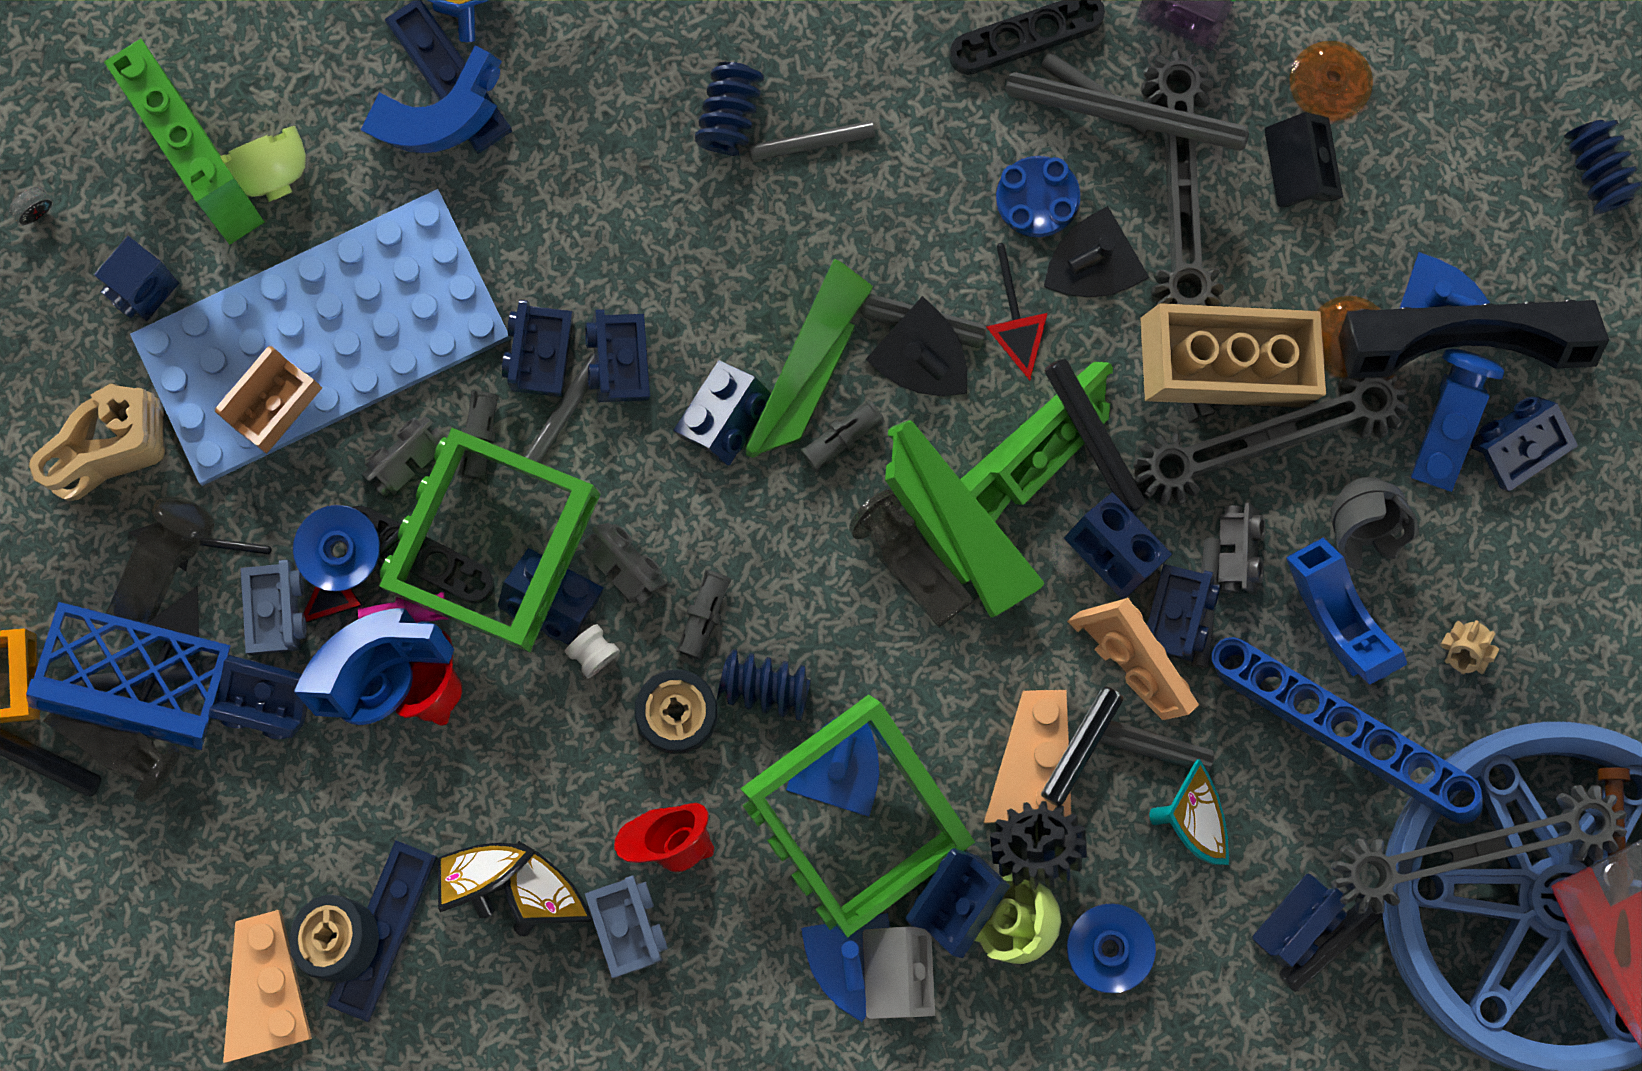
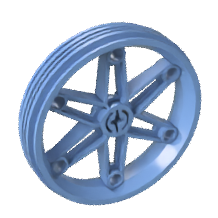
(1405, 928)

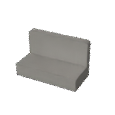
(898, 973)

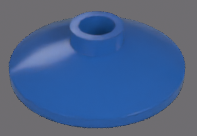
(315, 545)
(383, 694)
(1134, 944)

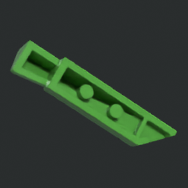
(811, 360)
(1035, 449)
(957, 523)

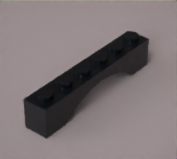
(1552, 332)

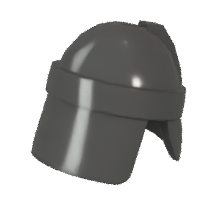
(1371, 514)

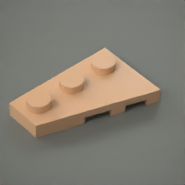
(1130, 643)
(1031, 754)
(264, 990)

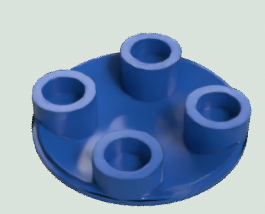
(1038, 196)

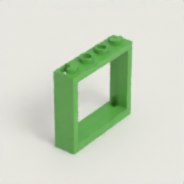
(183, 141)
(551, 566)
(903, 876)

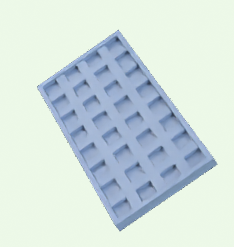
(350, 313)

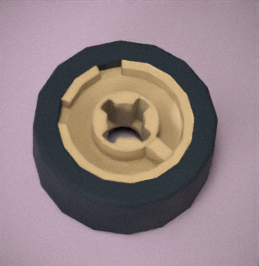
(696, 722)
(347, 953)

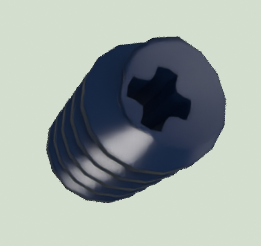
(726, 107)
(1603, 165)
(764, 684)

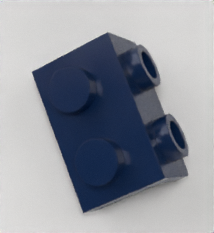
(538, 349)
(619, 357)
(724, 412)
(570, 606)
(1181, 609)
(259, 698)
(958, 901)
(1299, 920)

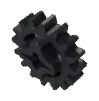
(1038, 845)

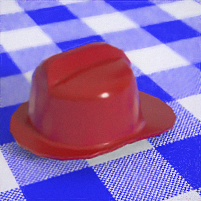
(433, 691)
(668, 836)

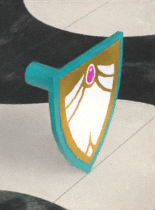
(1197, 817)

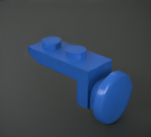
(1455, 418)

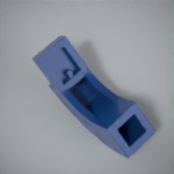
(445, 122)
(1340, 614)
(362, 651)

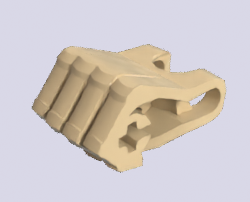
(130, 414)

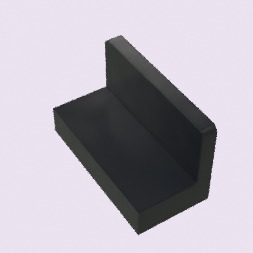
(1303, 160)

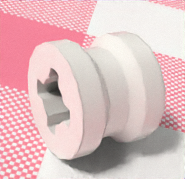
(592, 651)

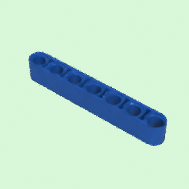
(1356, 747)

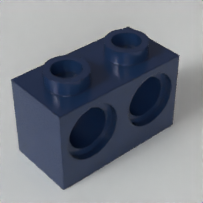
(135, 280)
(1117, 546)

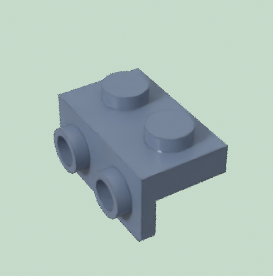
(272, 608)
(625, 926)

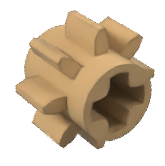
(1469, 647)

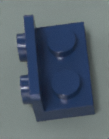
(1524, 441)

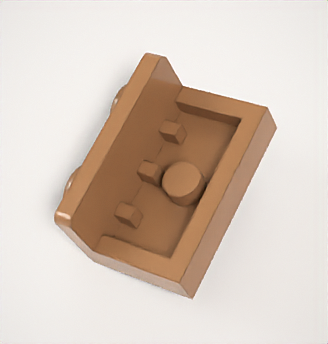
(267, 399)

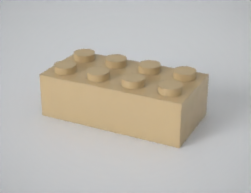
(1232, 355)

